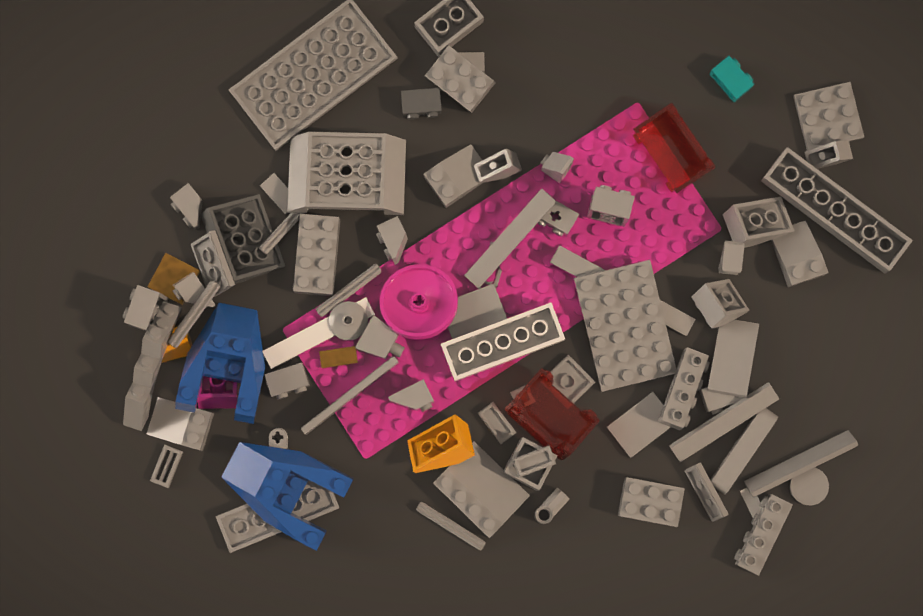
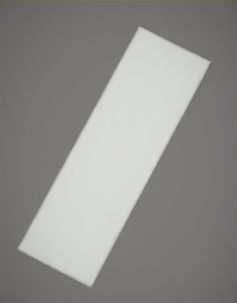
(752, 502)

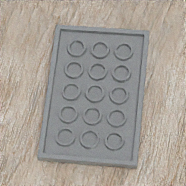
(625, 325)

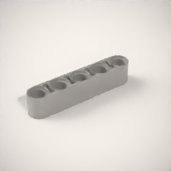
(743, 450)

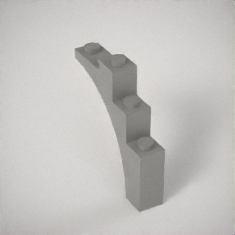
(148, 365)

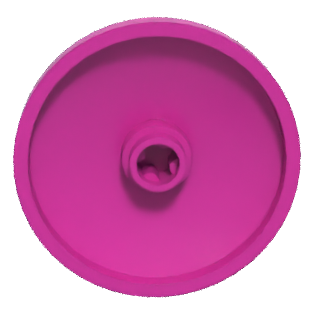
(418, 301)

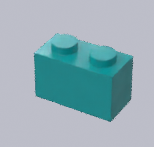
(732, 78)

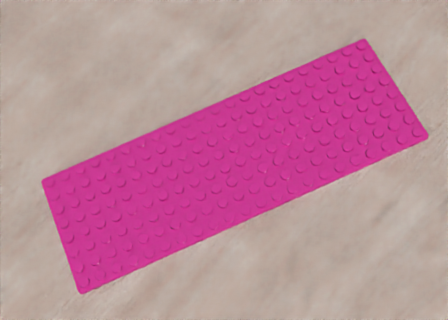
(658, 230)

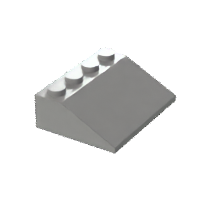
(482, 491)

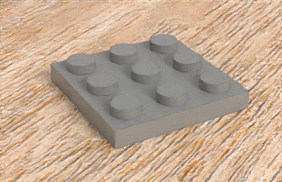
(828, 115)

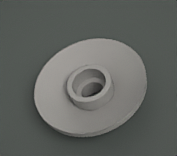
(355, 328)

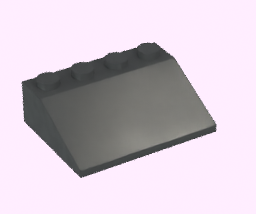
(241, 231)

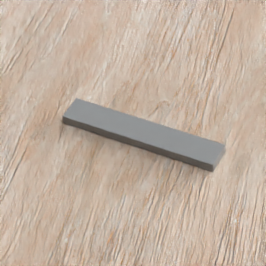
(510, 238)
(348, 396)
(724, 422)
(801, 463)

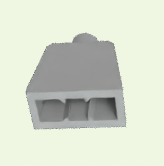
(379, 340)

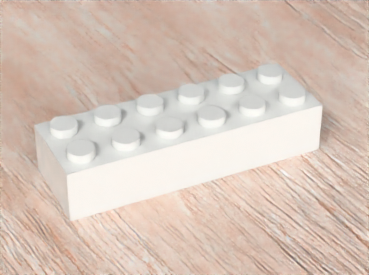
(503, 342)

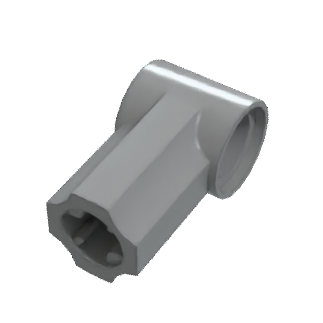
(552, 505)

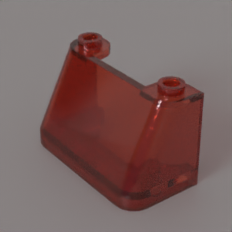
(674, 148)
(551, 415)

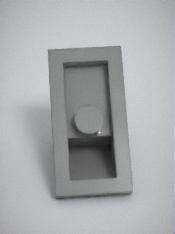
(731, 258)

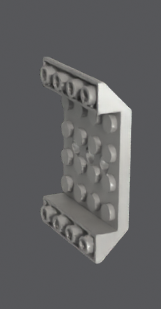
(375, 177)

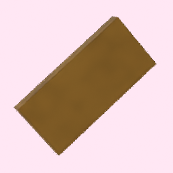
(338, 357)

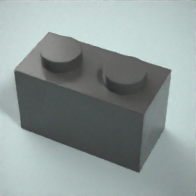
(421, 103)

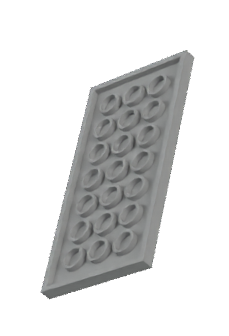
(313, 74)

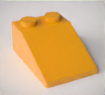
(441, 445)

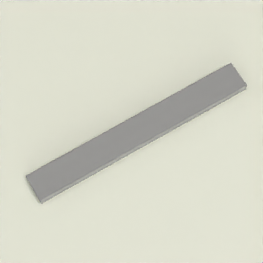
(580, 267)

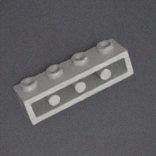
(683, 389)
(763, 534)

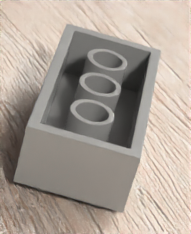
(316, 255)

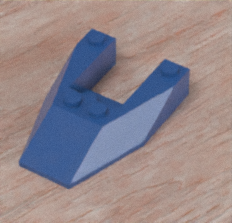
(228, 351)
(273, 482)

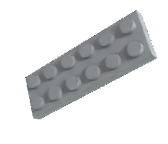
(245, 527)

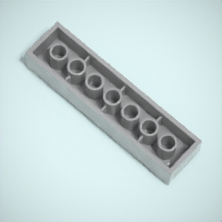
(836, 210)

